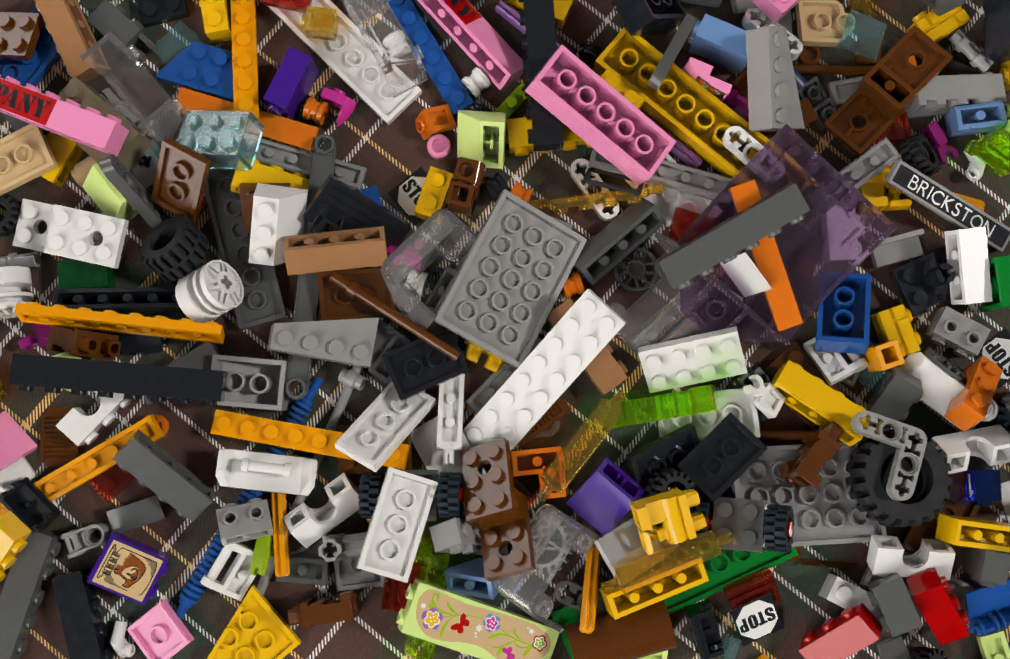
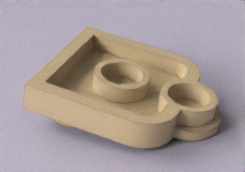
(820, 22)

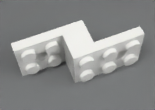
(70, 233)

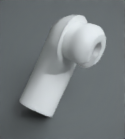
(119, 642)

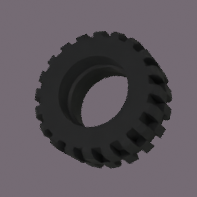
(872, 498)

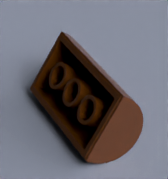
(627, 637)

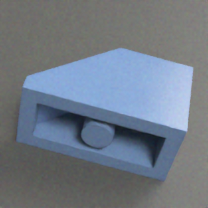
(470, 580)

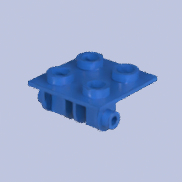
(988, 608)

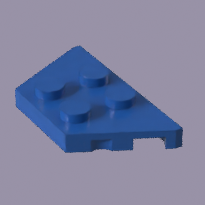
(201, 70)

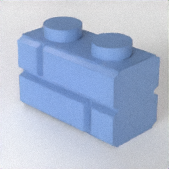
(975, 118)

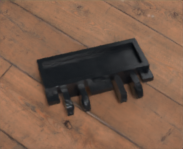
(350, 209)

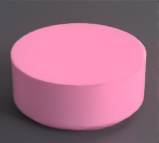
(438, 146)

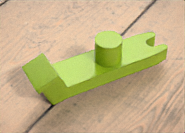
(513, 101)
(261, 555)

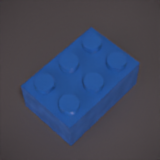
(845, 317)

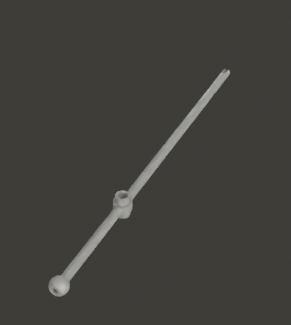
(351, 380)

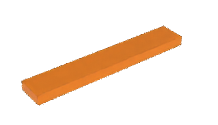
(275, 127)
(770, 264)

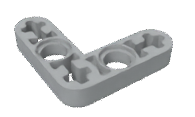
(902, 443)

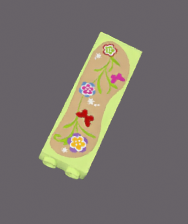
(472, 625)

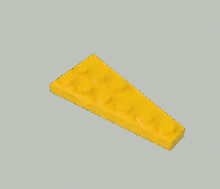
(255, 632)

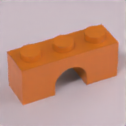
(974, 400)

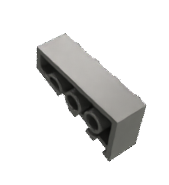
(771, 81)
(957, 90)
(328, 340)

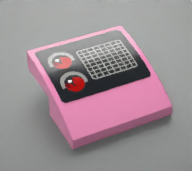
(701, 73)

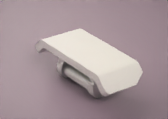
(936, 383)
(266, 471)

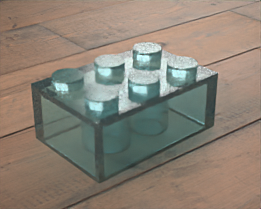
(223, 137)

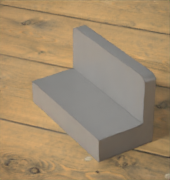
(898, 249)

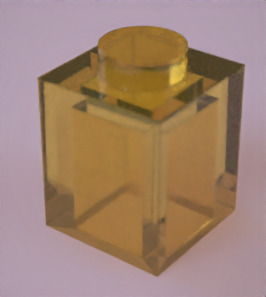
(320, 23)

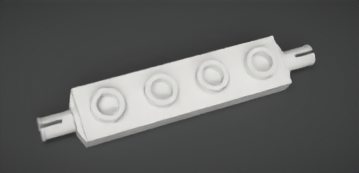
(450, 416)

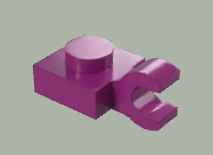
(937, 136)
(38, 338)

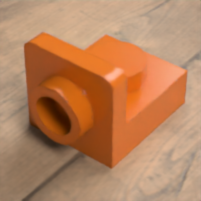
(434, 121)

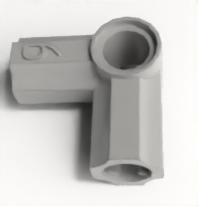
(341, 546)

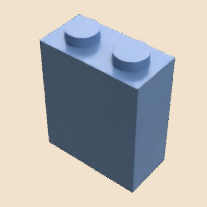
(719, 43)

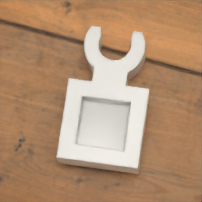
(767, 397)

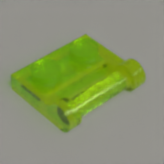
(998, 145)

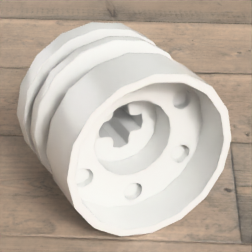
(12, 281)
(209, 291)

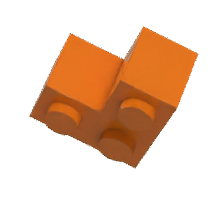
(535, 462)

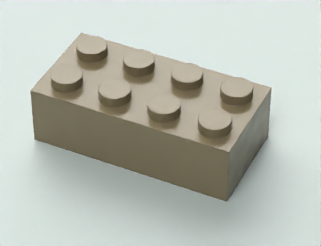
(135, 142)

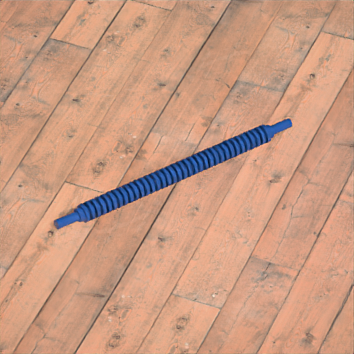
(194, 588)

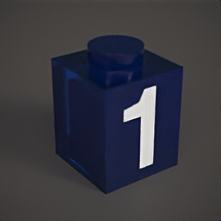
(983, 486)

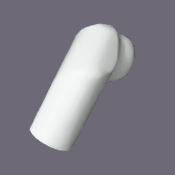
(975, 167)

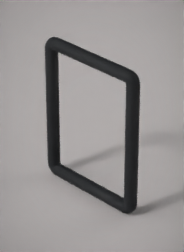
(610, 186)

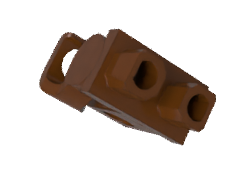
(464, 192)
(83, 342)
(811, 457)
(325, 610)

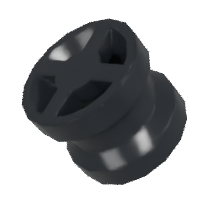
(495, 186)

